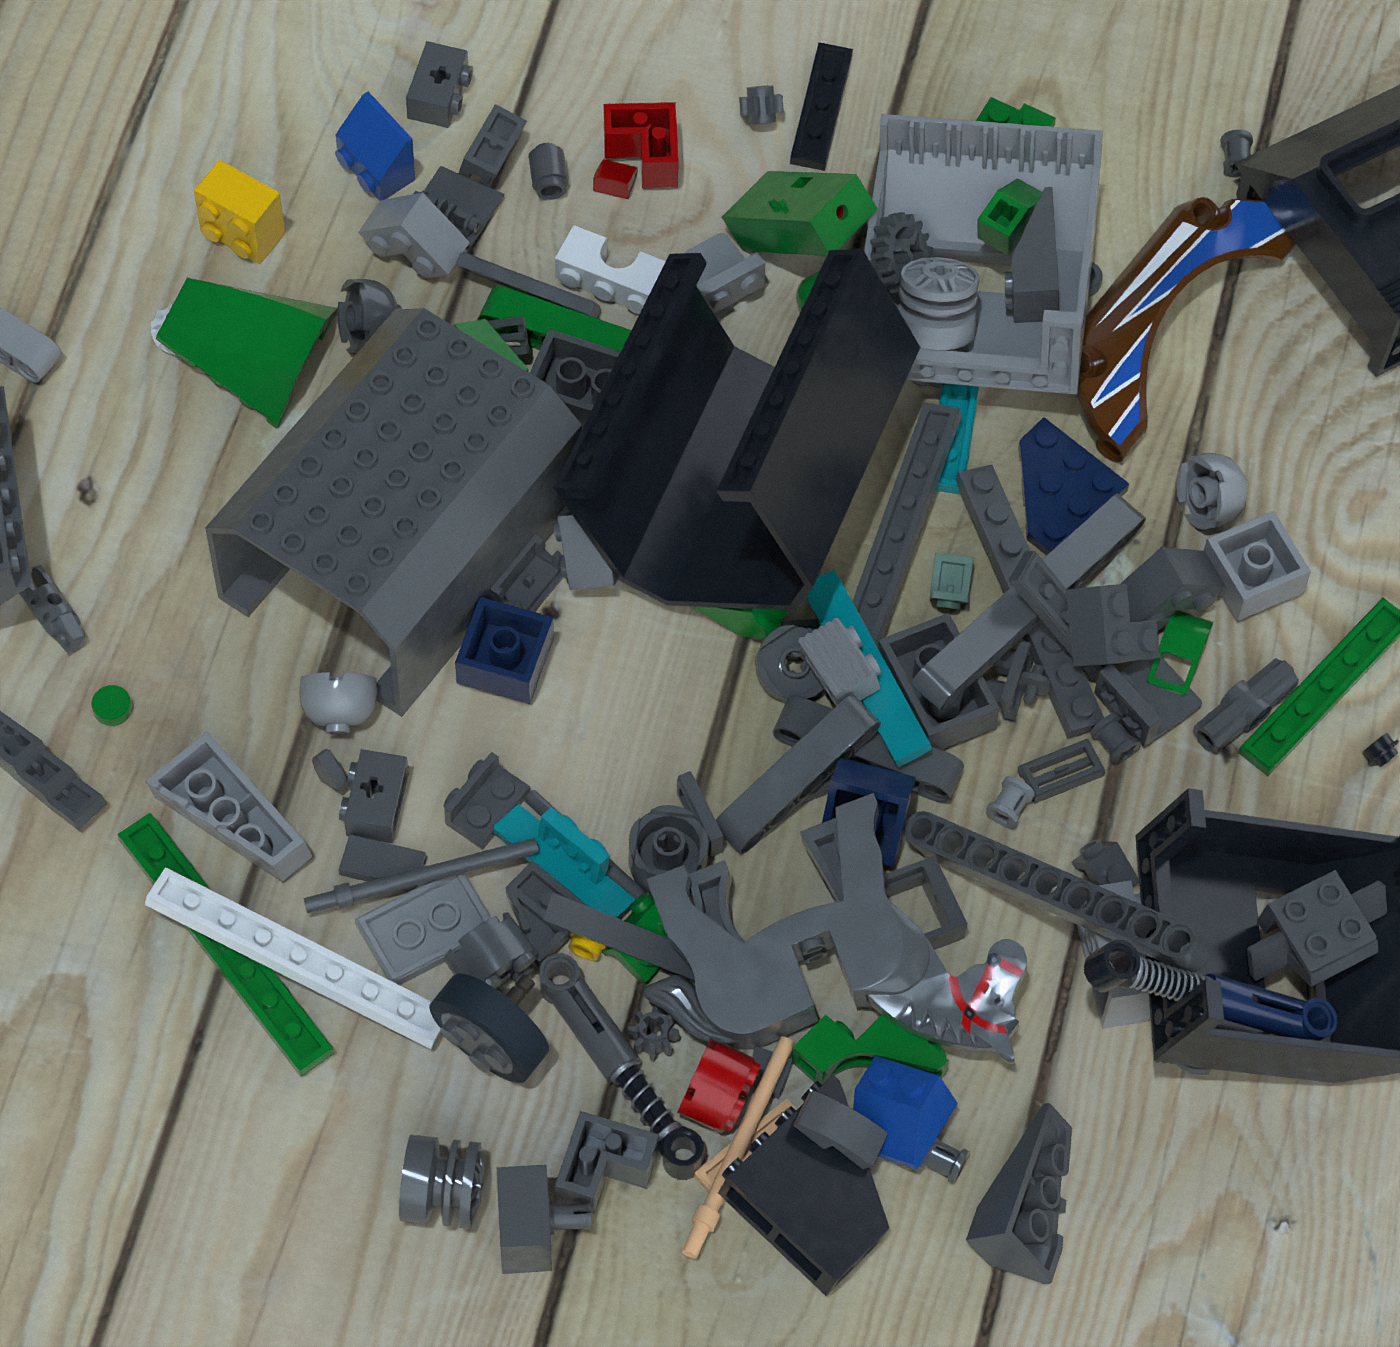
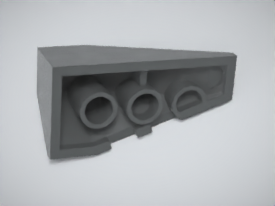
(1021, 1209)

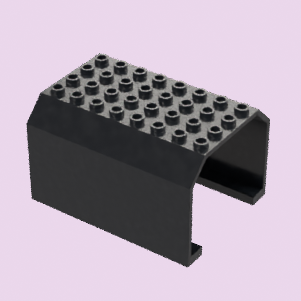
(730, 473)

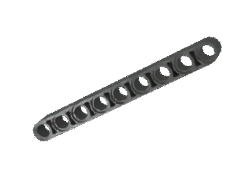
(1011, 616)
(1067, 897)

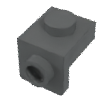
(1105, 863)

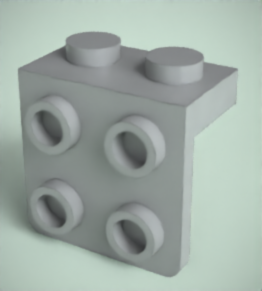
(727, 273)

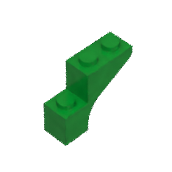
(831, 1049)

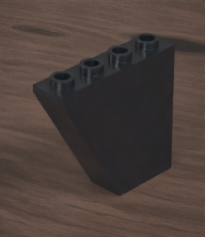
(808, 1198)

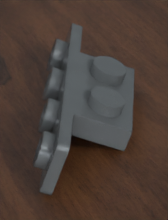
(1276, 952)

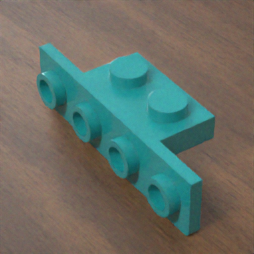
(568, 857)

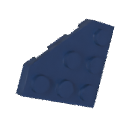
(1061, 485)

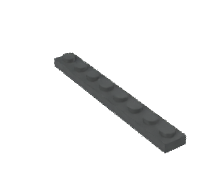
(905, 516)
(1005, 547)

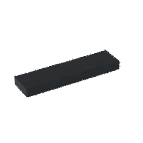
(821, 106)

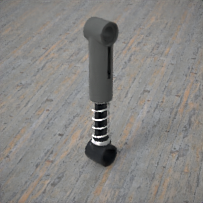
(617, 1061)

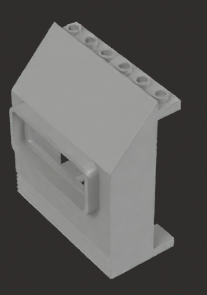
(946, 179)

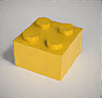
(239, 212)

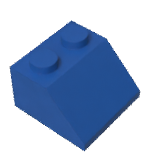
(375, 149)
(906, 1105)

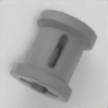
(1010, 802)

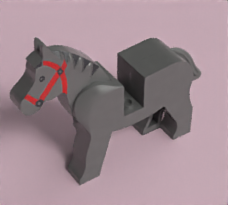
(756, 990)

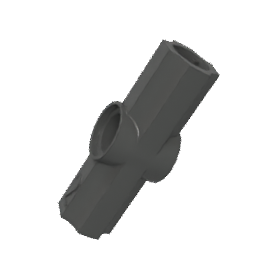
(1245, 705)

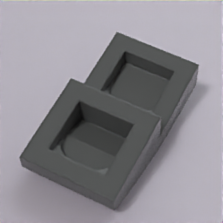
(839, 1126)

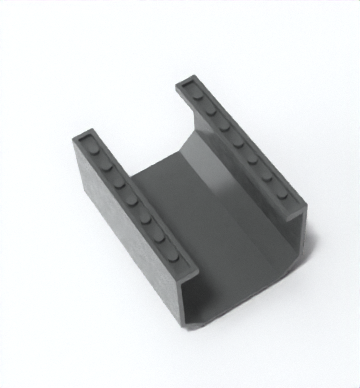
(403, 492)

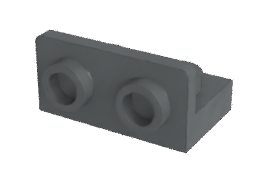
(483, 800)

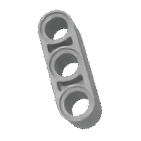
(25, 348)

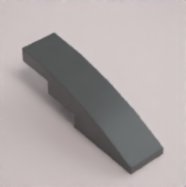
(46, 775)

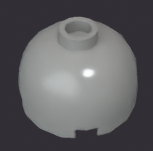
(1212, 490)
(338, 700)

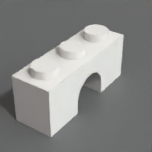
(583, 266)

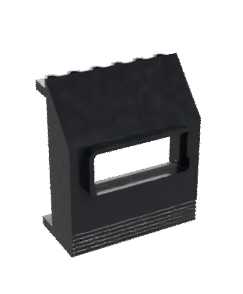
(1346, 244)
(1207, 875)

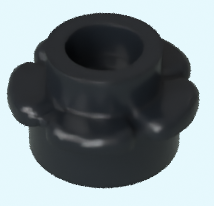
(1381, 750)

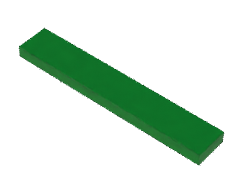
(1323, 688)

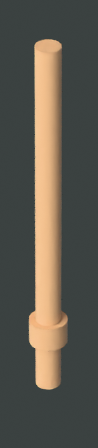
(707, 1215)

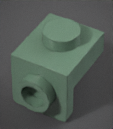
(951, 580)

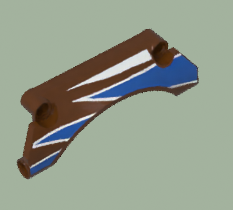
(1128, 314)

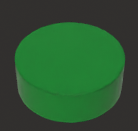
(111, 705)

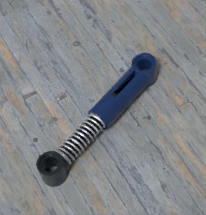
(1241, 1001)

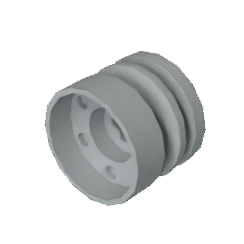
(939, 302)

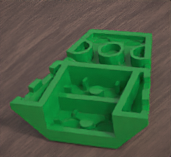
(245, 340)

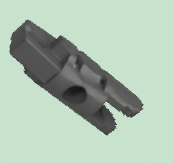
(53, 611)

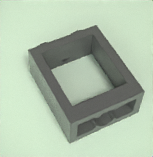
(943, 902)

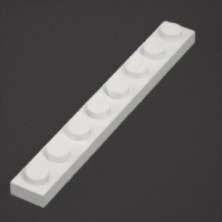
(294, 956)

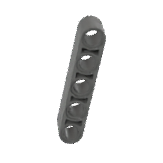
(934, 771)
(797, 774)

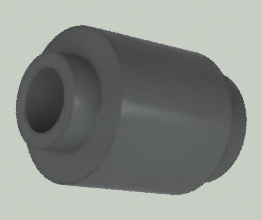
(548, 171)

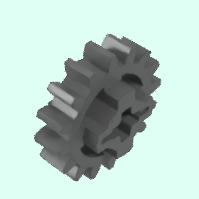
(896, 245)

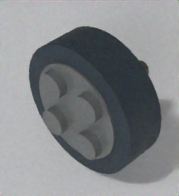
(490, 1026)

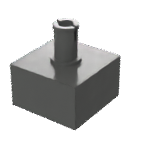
(530, 1218)

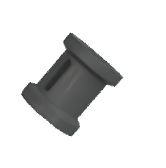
(1236, 147)
(1115, 738)
(945, 1160)

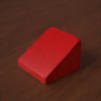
(614, 178)

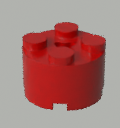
(716, 1086)

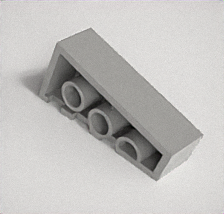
(225, 803)

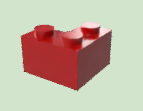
(644, 133)

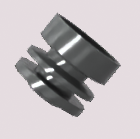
(440, 1181)

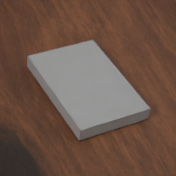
(421, 926)

